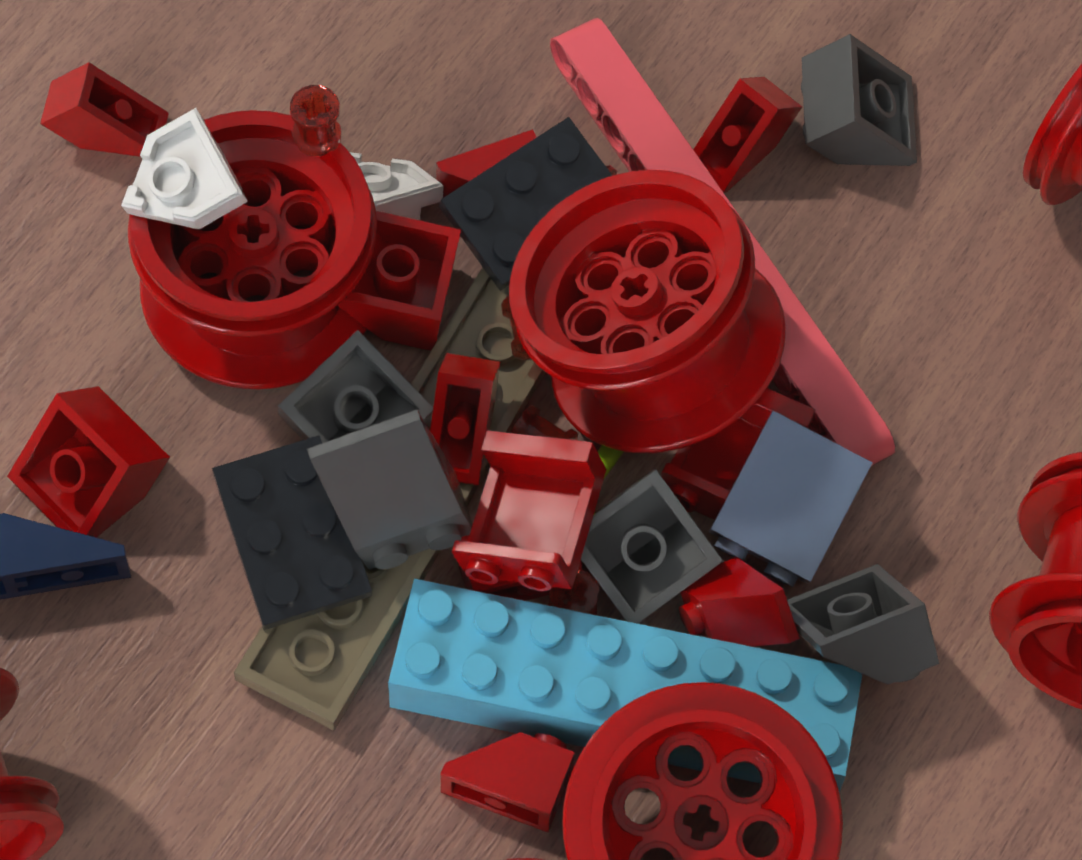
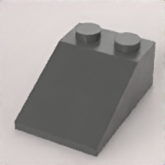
(392, 490)

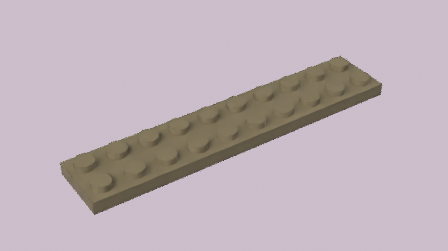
(325, 657)

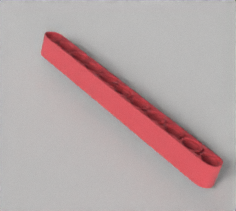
(650, 140)

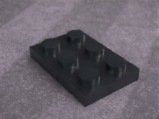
(516, 193)
(289, 535)

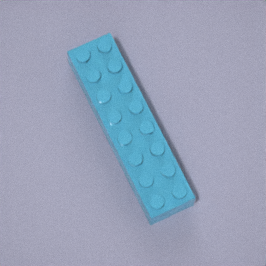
(570, 670)

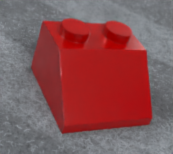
(405, 281)
(87, 462)

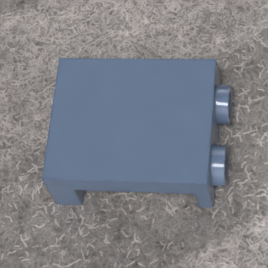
(789, 500)

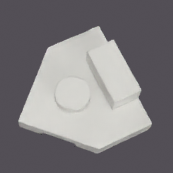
(183, 176)
(400, 187)

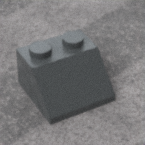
(857, 106)
(350, 394)
(646, 548)
(868, 625)

